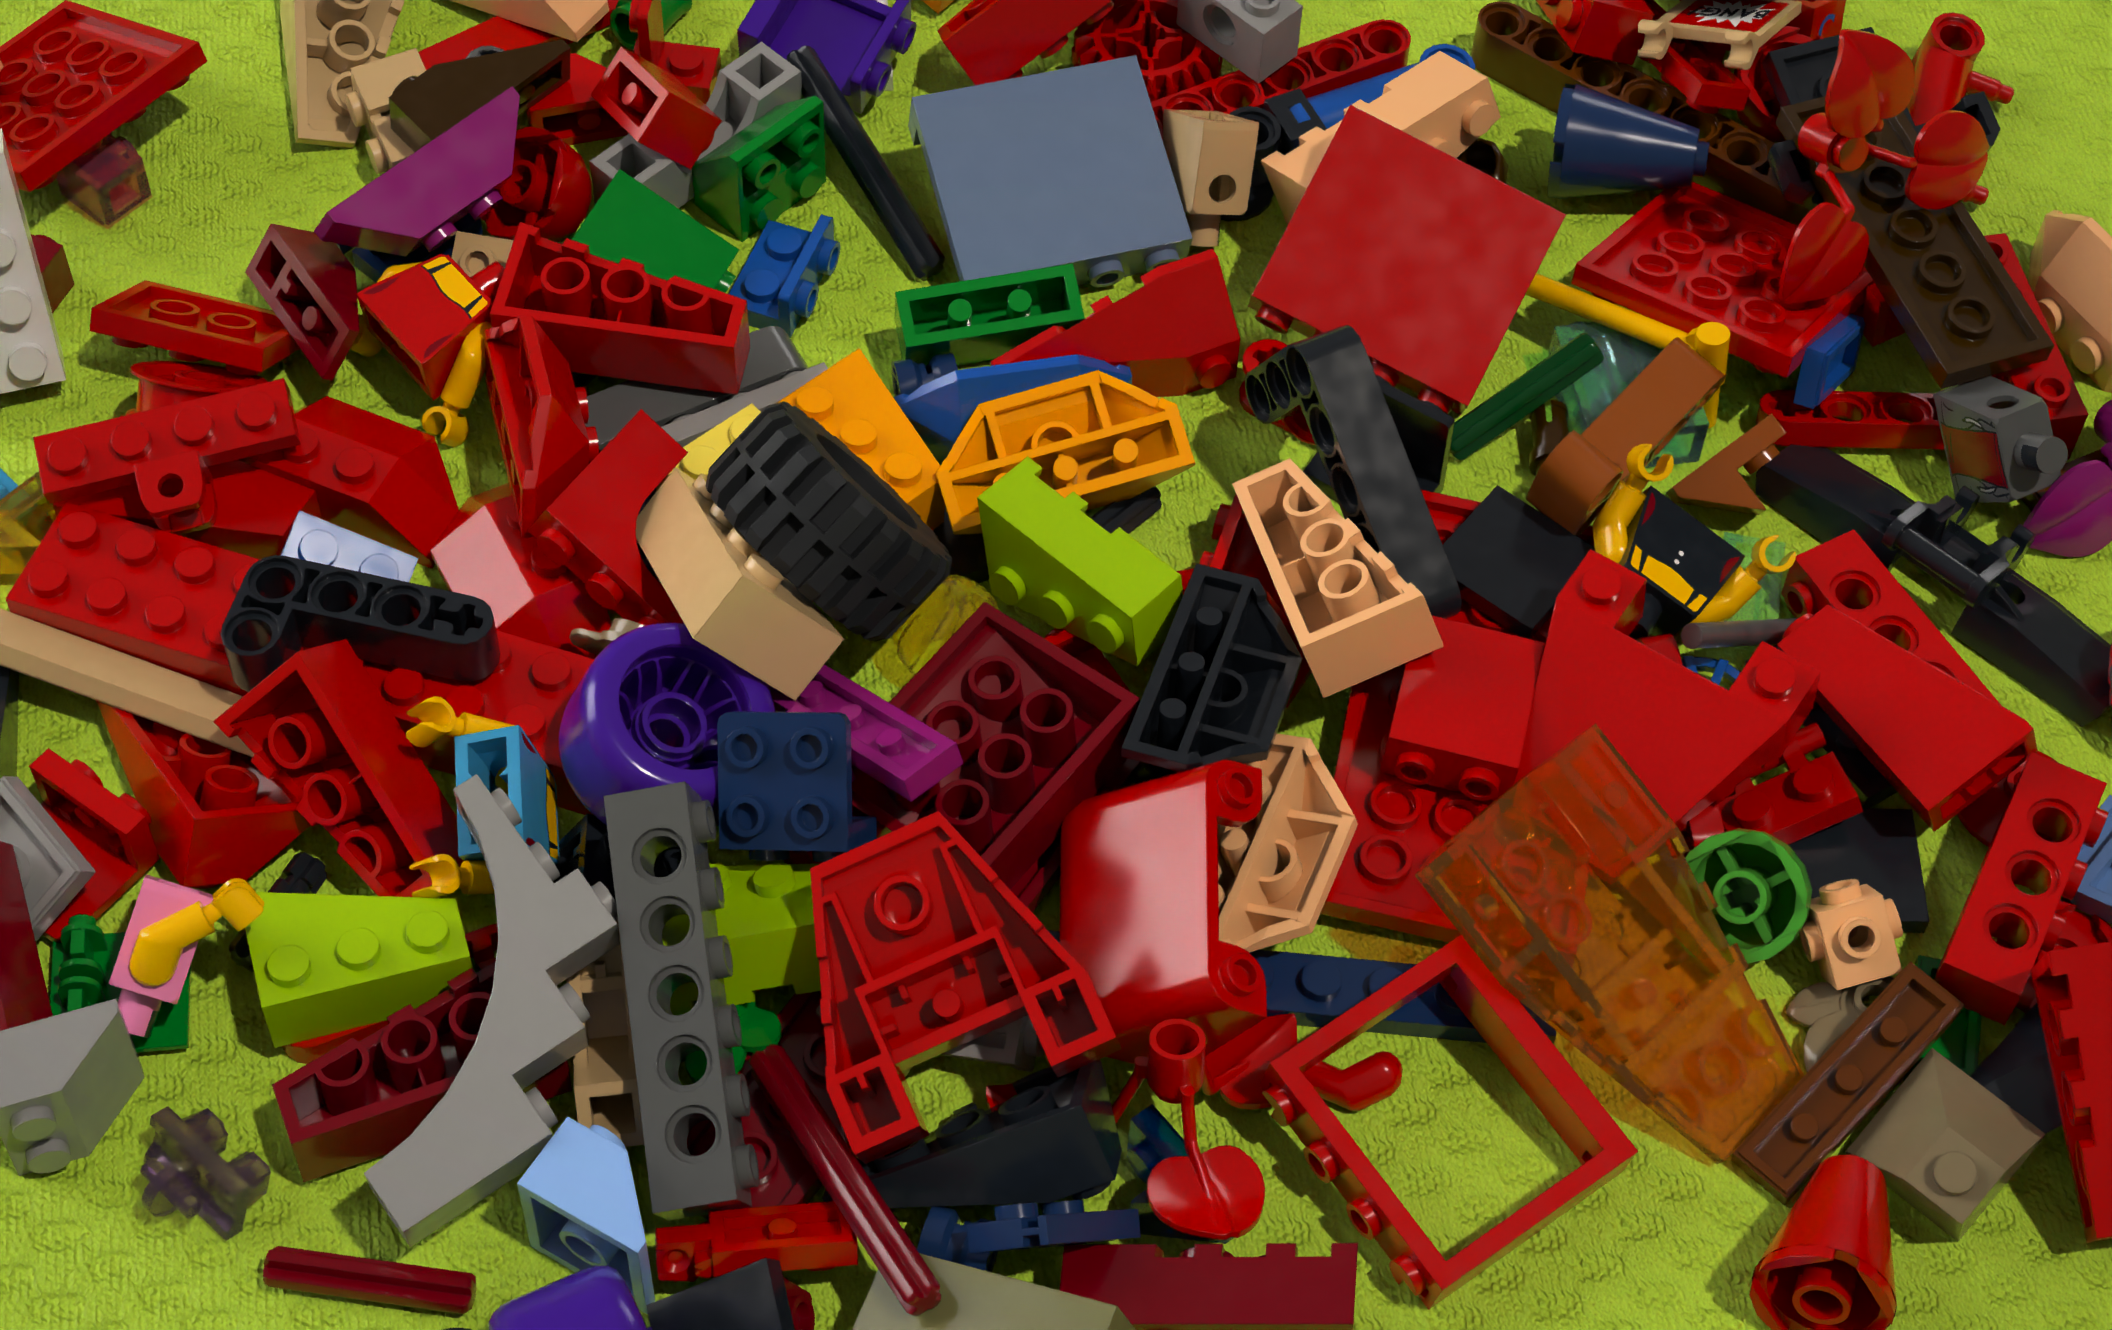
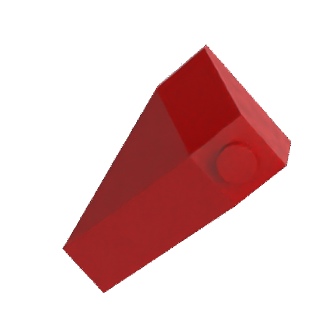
(1170, 332)

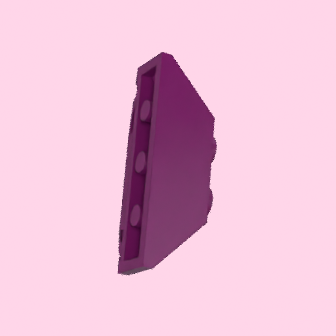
(432, 187)

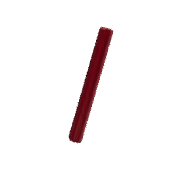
(845, 1181)

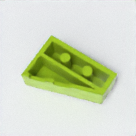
(1072, 570)
(350, 959)

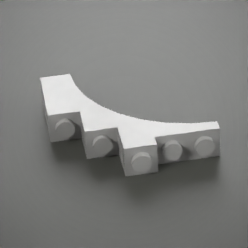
(485, 1123)

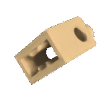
(1211, 166)

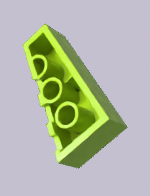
(767, 929)

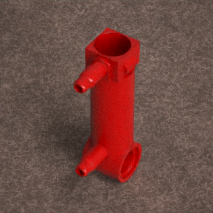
(1946, 74)

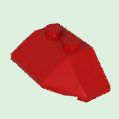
(536, 416)
(369, 475)
(527, 592)

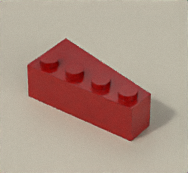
(1004, 35)
(348, 764)

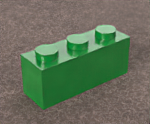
(986, 314)

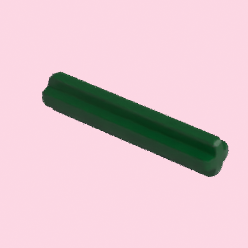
(1524, 395)

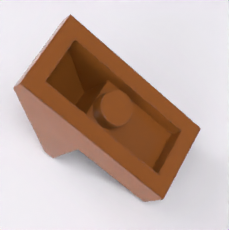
(1720, 484)

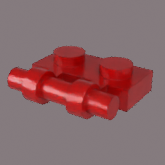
(1797, 801)

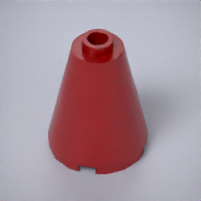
(1831, 1254)

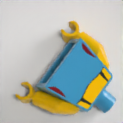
(502, 759)

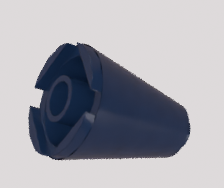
(1619, 148)

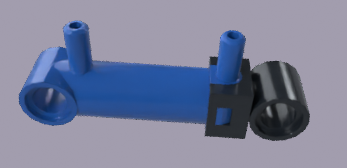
(1292, 114)

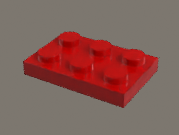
(194, 327)

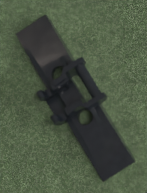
(2004, 612)

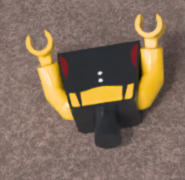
(1686, 565)

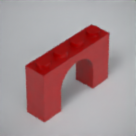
(596, 517)

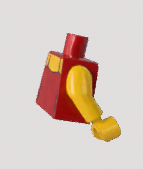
(435, 329)

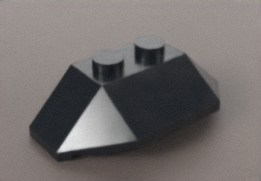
(1216, 678)

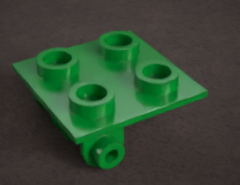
(82, 975)

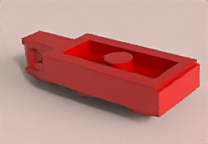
(795, 1234)

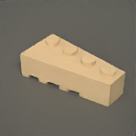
(730, 590)

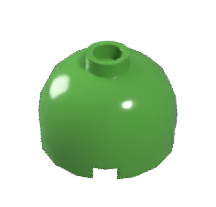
(1757, 887)

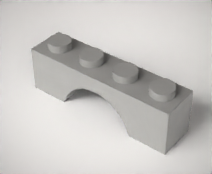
(740, 96)

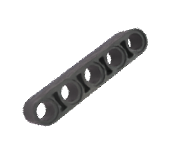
(769, 360)

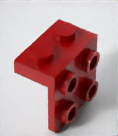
(103, 827)

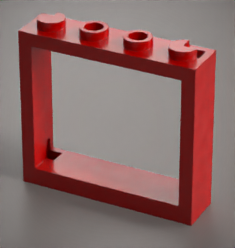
(1526, 1055)

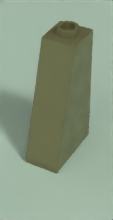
(987, 1302)

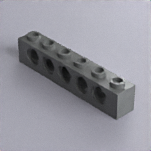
(638, 830)

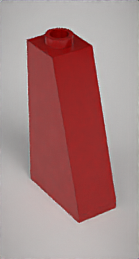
(252, 508)
(1908, 718)

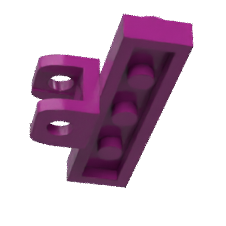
(883, 738)

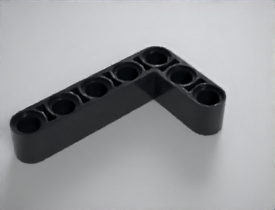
(1360, 451)

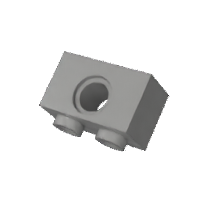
(1246, 33)

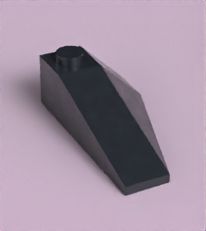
(1033, 1148)

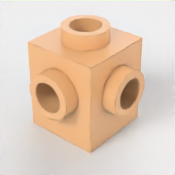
(1852, 934)

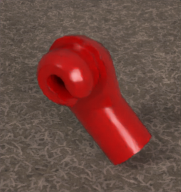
(1358, 1084)

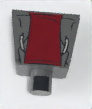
(1998, 440)

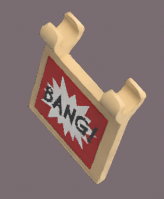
(1733, 22)

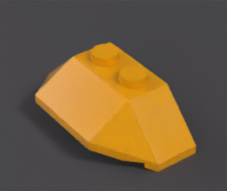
(1083, 431)

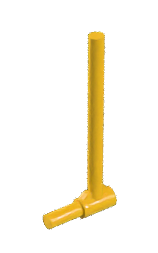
(1708, 339)

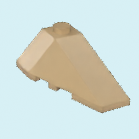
(320, 48)

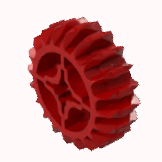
(1150, 28)

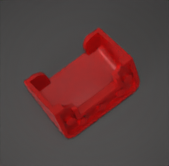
(1147, 904)

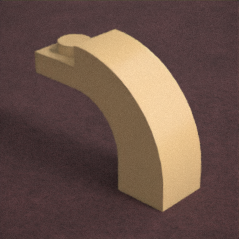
(606, 1068)

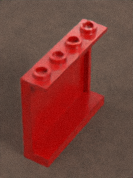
(1409, 256)

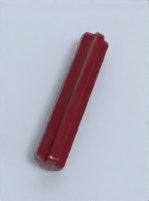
(369, 1280)

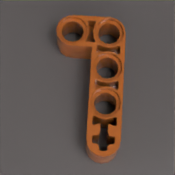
(1648, 411)

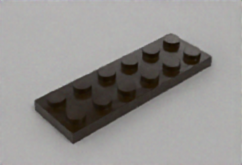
(1931, 264)

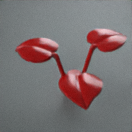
(1871, 84)
(1216, 1190)

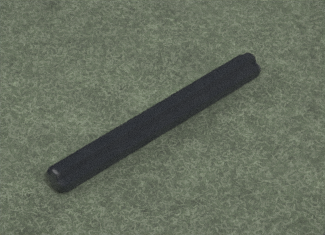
(869, 167)

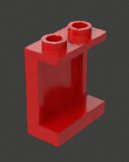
(1464, 711)

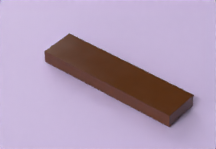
(1847, 1083)

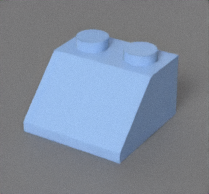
(586, 1207)

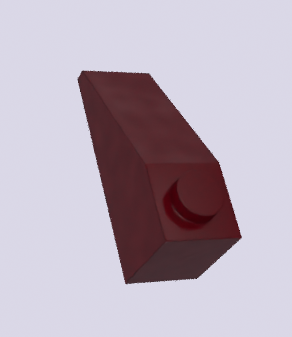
(310, 292)

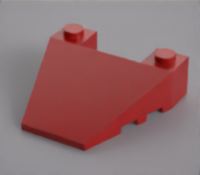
(1666, 721)
(923, 957)

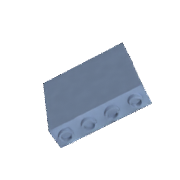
(1053, 174)

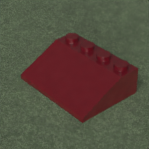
(1031, 737)

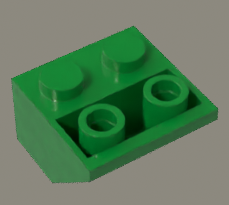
(763, 168)

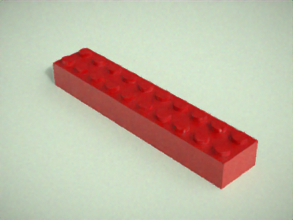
(168, 603)

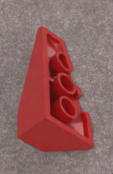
(206, 802)

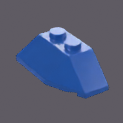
(946, 404)

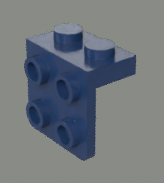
(787, 785)

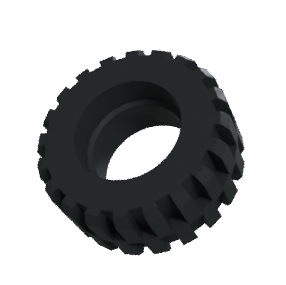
(828, 522)

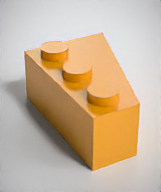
(868, 420)

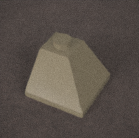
(1946, 1144)

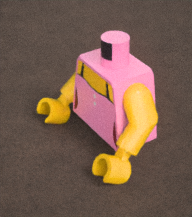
(164, 939)

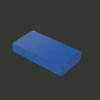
(1829, 361)

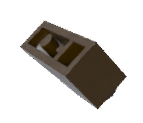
(453, 90)

